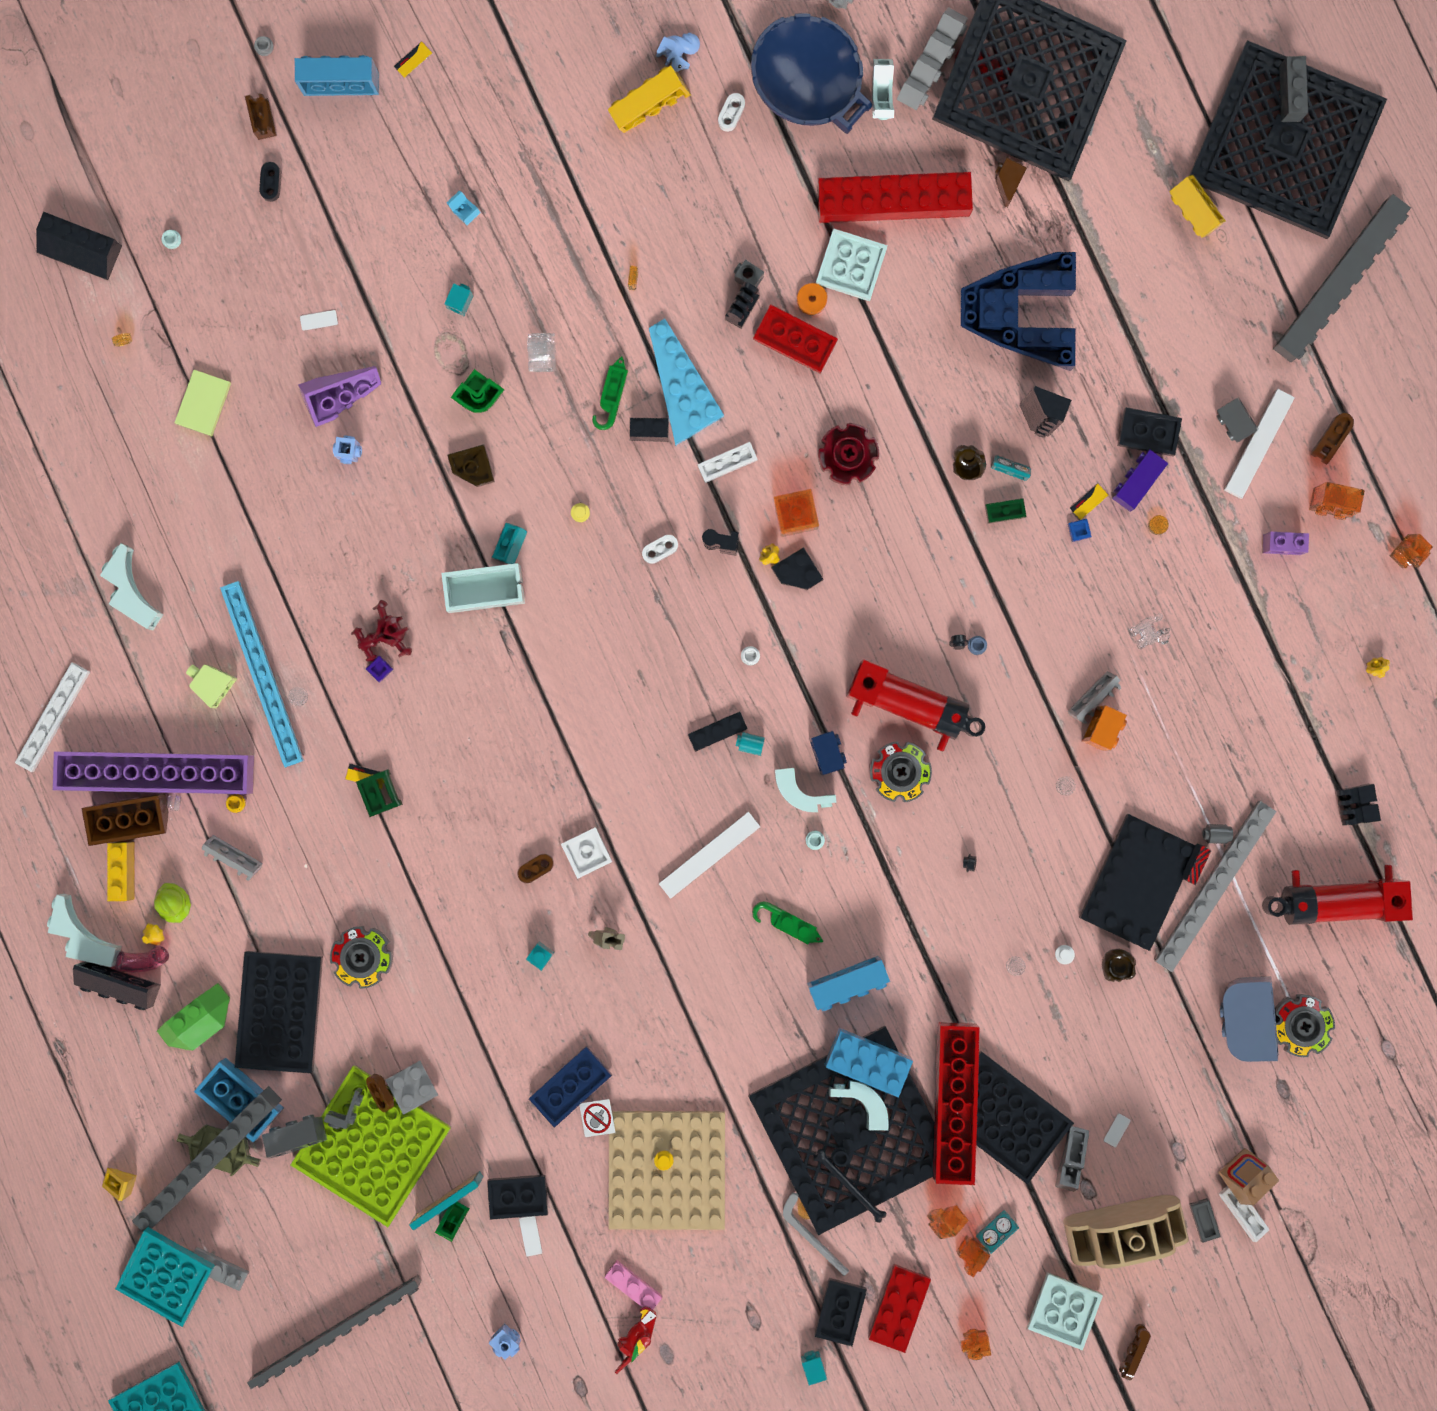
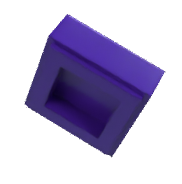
(379, 669)

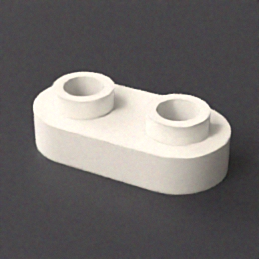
(731, 113)
(659, 548)

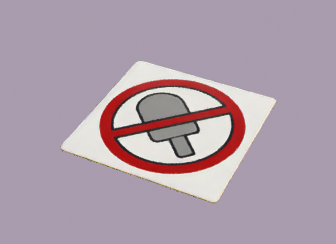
(597, 1118)

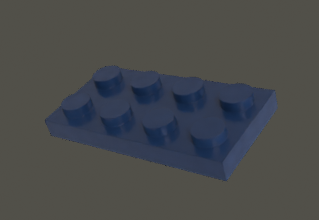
(570, 1086)

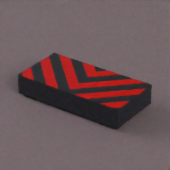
(1196, 864)

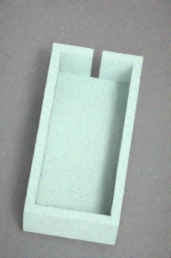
(483, 588)

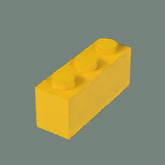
(1196, 206)
(120, 871)

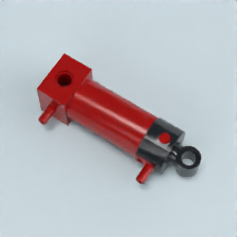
(913, 702)
(1378, 899)

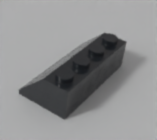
(76, 246)
(1044, 411)
(115, 984)

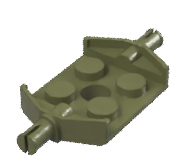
(231, 1162)

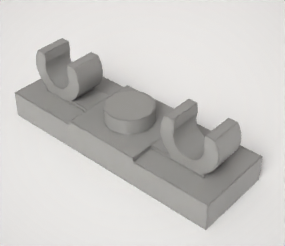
(1094, 696)
(231, 856)
(224, 1271)

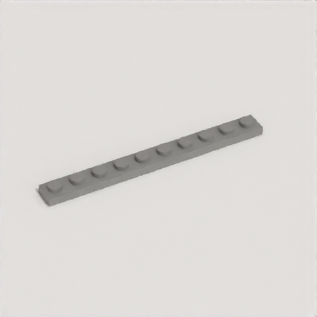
(1215, 886)

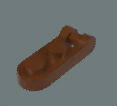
(1333, 437)
(1135, 1352)

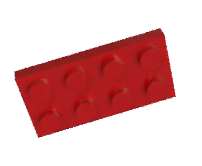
(795, 339)
(899, 1308)

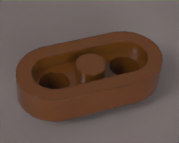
(536, 868)
(380, 1093)

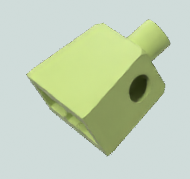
(210, 684)

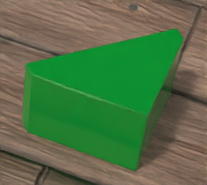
(452, 1221)

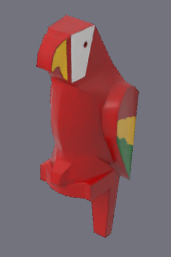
(637, 1338)

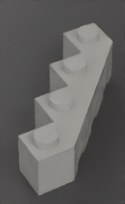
(932, 59)

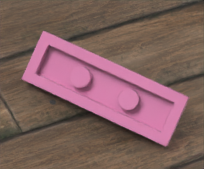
(633, 1286)

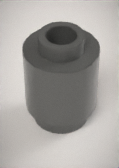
(1217, 833)

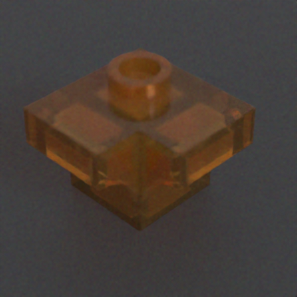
(1412, 550)
(947, 1222)
(974, 1254)

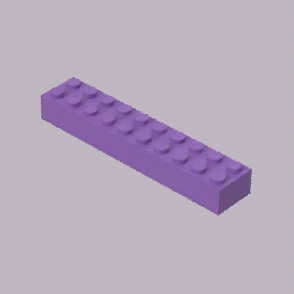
(153, 772)

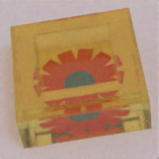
(633, 277)

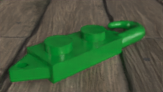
(612, 393)
(788, 923)

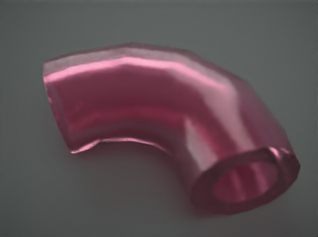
(141, 961)

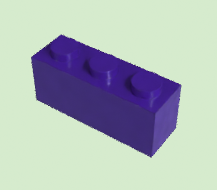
(1139, 480)

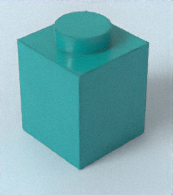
(459, 299)
(540, 956)
(813, 1367)

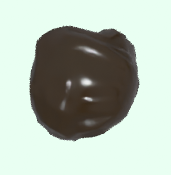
(969, 462)
(1118, 965)

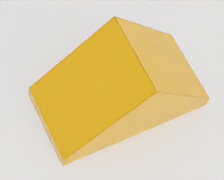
(119, 1183)

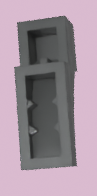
(1072, 1159)

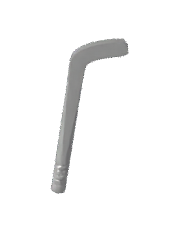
(792, 1220)

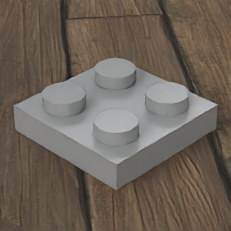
(411, 1087)

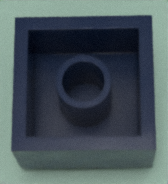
(827, 752)

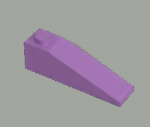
(332, 394)

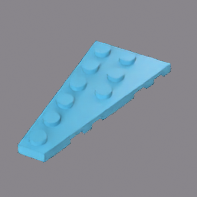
(685, 393)

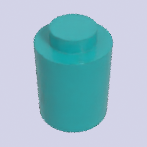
(750, 743)

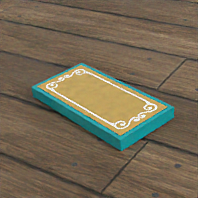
(446, 1201)

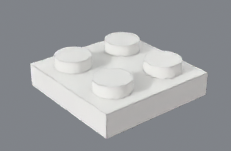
(586, 852)

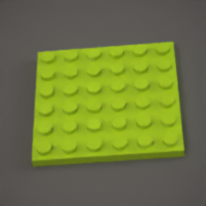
(376, 1157)

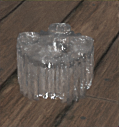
(541, 352)

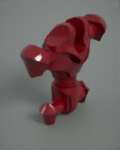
(387, 631)

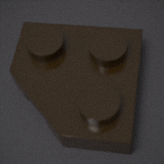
(472, 465)

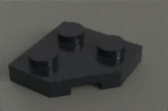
(797, 571)

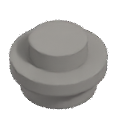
(263, 46)

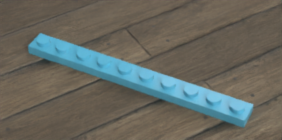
(262, 674)

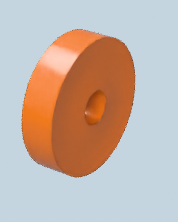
(807, 306)

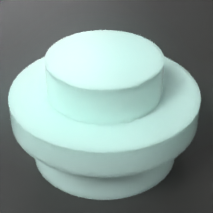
(171, 239)
(815, 840)

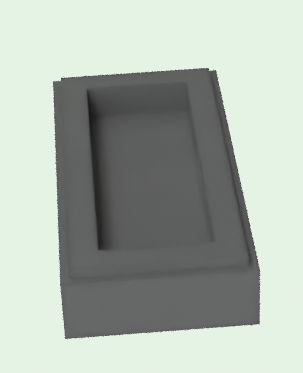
(1204, 1220)

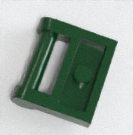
(373, 796)

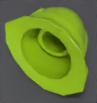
(172, 903)

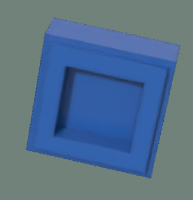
(1079, 530)

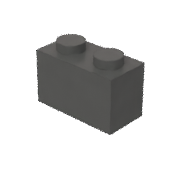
(1237, 420)

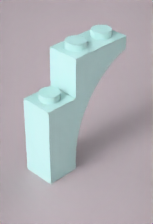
(128, 598)
(82, 943)

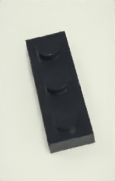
(717, 731)

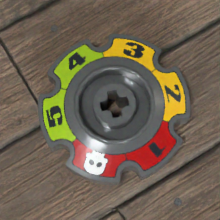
(915, 769)
(346, 956)
(1315, 1032)

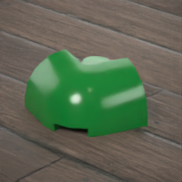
(477, 393)

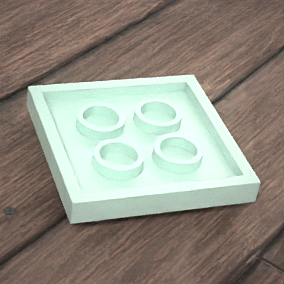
(851, 264)
(1064, 1311)

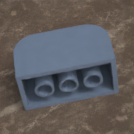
(1250, 1019)

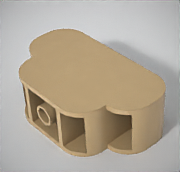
(1126, 1232)

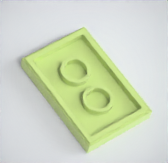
(202, 403)

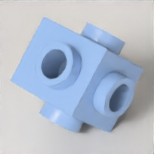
(342, 445)
(505, 1342)

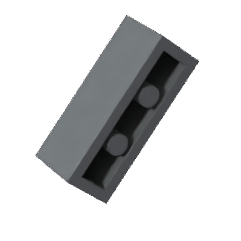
(1293, 89)
(294, 1136)

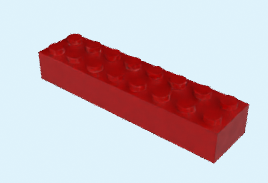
(894, 197)
(956, 1103)

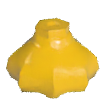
(769, 554)
(1378, 667)
(152, 934)

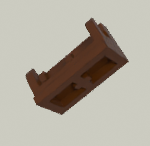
(260, 116)

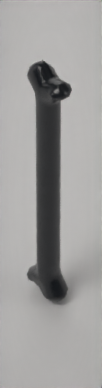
(821, 1157)

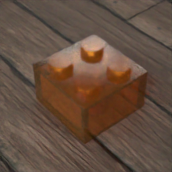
(1336, 500)
(796, 513)

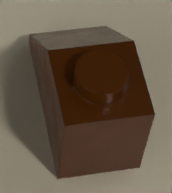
(1008, 179)

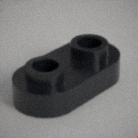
(270, 182)

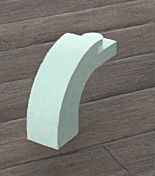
(882, 89)
(789, 790)
(875, 1108)

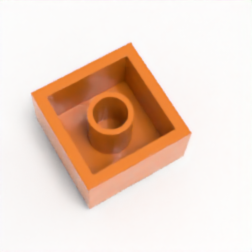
(1105, 728)

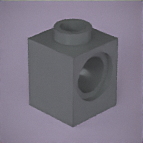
(755, 280)

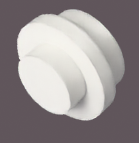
(750, 655)
(1064, 954)

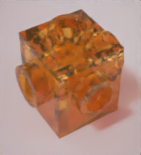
(975, 1344)

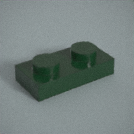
(1005, 511)

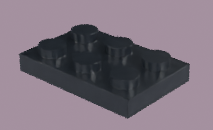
(1149, 431)
(517, 1197)
(840, 1312)

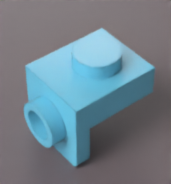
(463, 208)

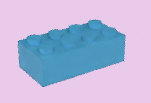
(336, 76)
(848, 983)
(868, 1062)
(231, 1092)

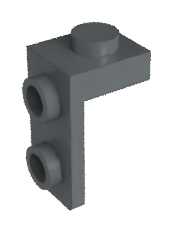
(339, 1120)

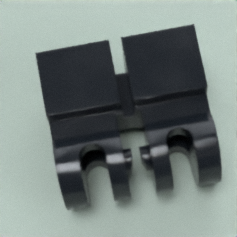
(745, 300)
(726, 543)
(1365, 811)

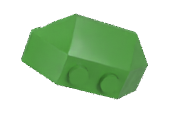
(197, 1020)

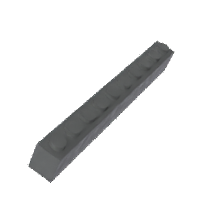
(1341, 278)
(207, 1159)

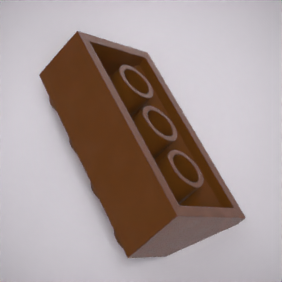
(126, 819)

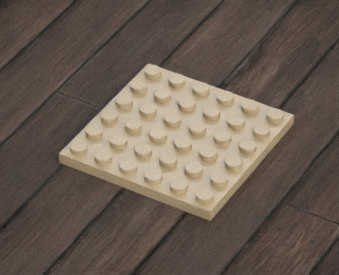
(673, 1199)

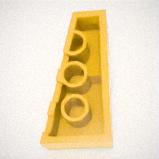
(648, 99)

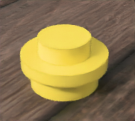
(580, 512)

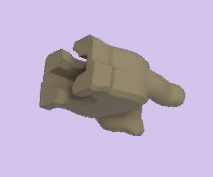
(607, 938)

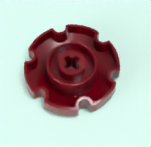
(863, 452)

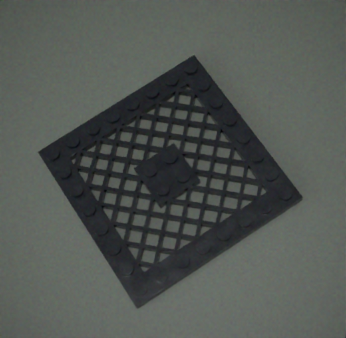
(1030, 82)
(1287, 143)
(849, 1132)

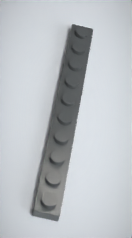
(328, 1336)

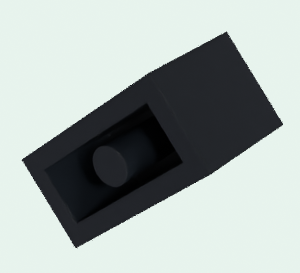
(649, 429)

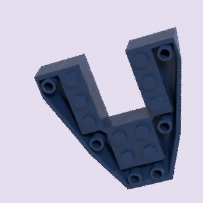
(991, 308)

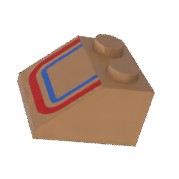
(1248, 1177)

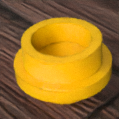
(235, 803)
(663, 1160)

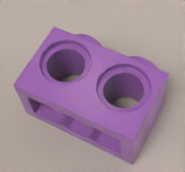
(1285, 543)

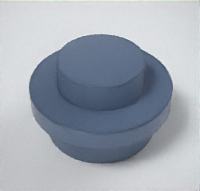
(977, 645)

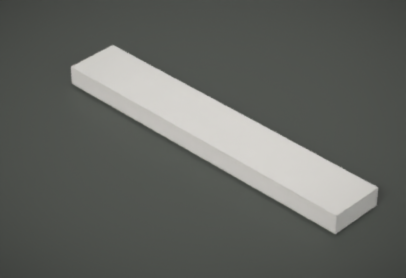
(1259, 443)
(52, 717)
(709, 855)

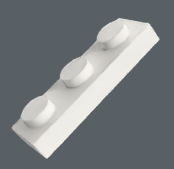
(727, 462)
(1245, 1215)

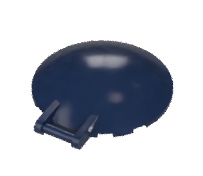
(809, 71)

